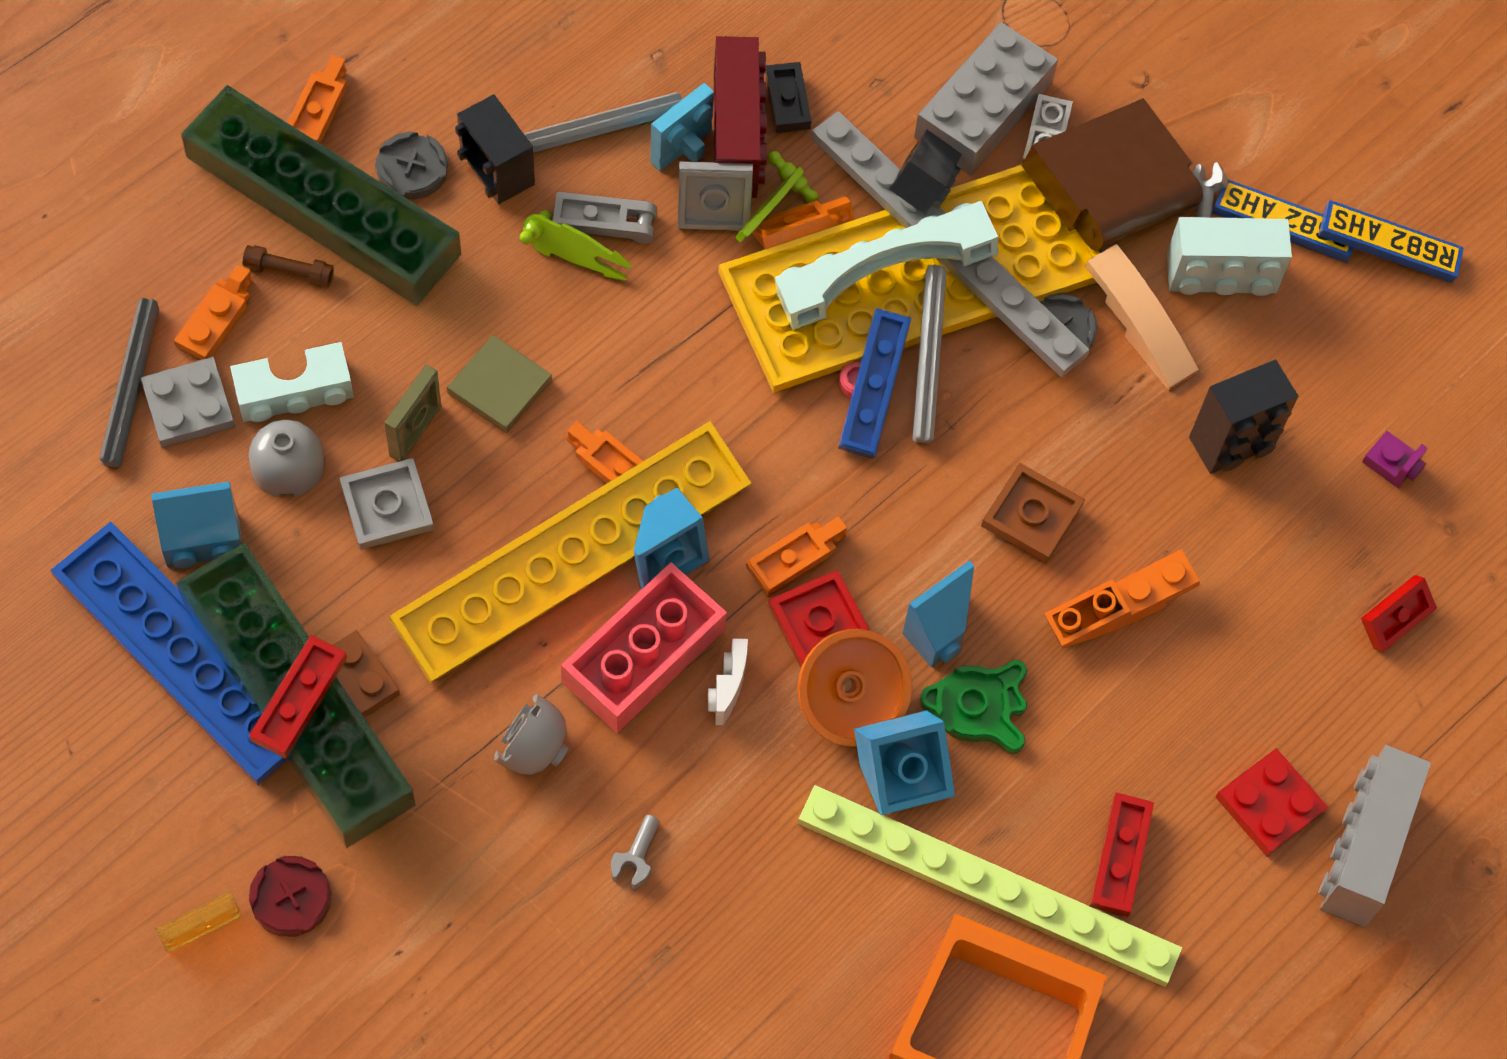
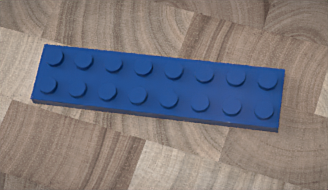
(162, 636)

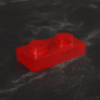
(1399, 613)

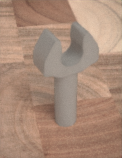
(1215, 183)
(636, 855)

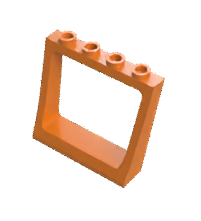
(1016, 962)

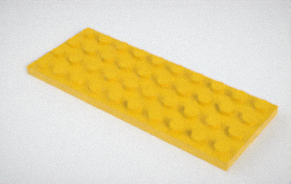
(1030, 247)

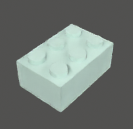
(1228, 255)

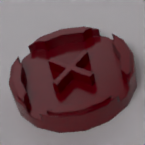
(290, 896)

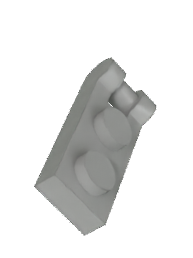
(606, 216)

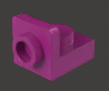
(1395, 459)

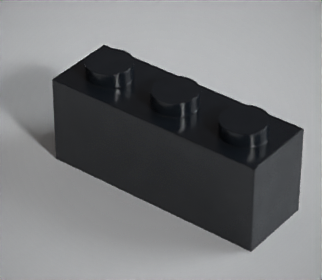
(927, 173)

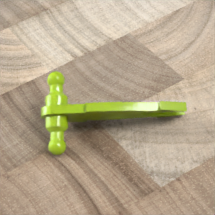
(792, 179)
(569, 244)

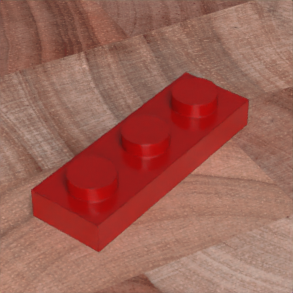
(298, 696)
(1121, 854)

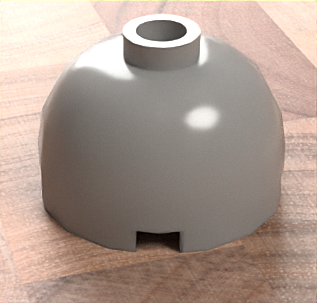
(286, 458)
(534, 739)

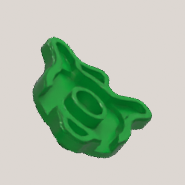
(979, 704)

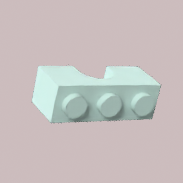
(322, 383)

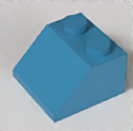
(196, 523)
(905, 761)

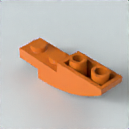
(1122, 602)

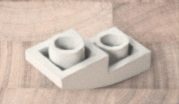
(1048, 120)
(728, 686)

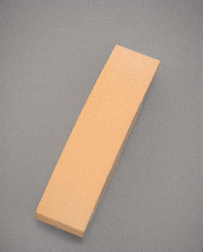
(1143, 316)

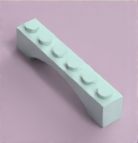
(957, 235)

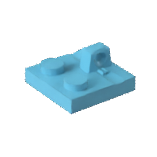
(682, 128)

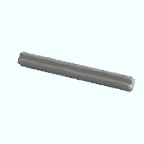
(602, 122)
(929, 354)

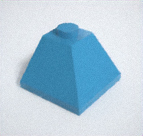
(670, 533)
(939, 617)

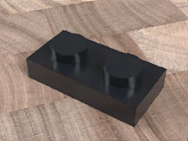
(788, 97)

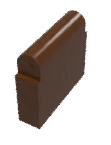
(1114, 175)

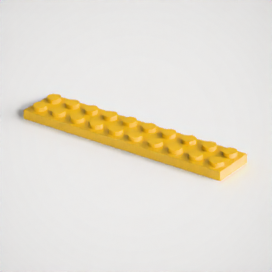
(561, 555)

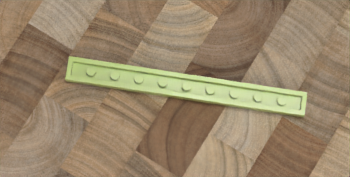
(990, 886)

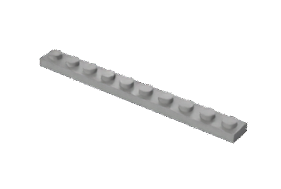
(984, 278)

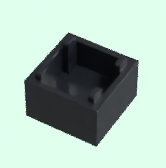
(495, 149)

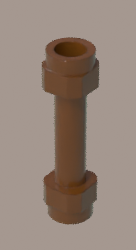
(257, 259)

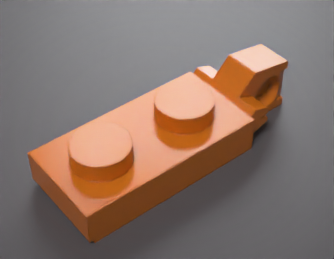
(320, 100)
(803, 221)
(215, 315)
(601, 452)
(795, 554)

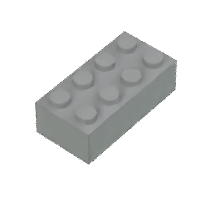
(988, 95)
(1373, 835)

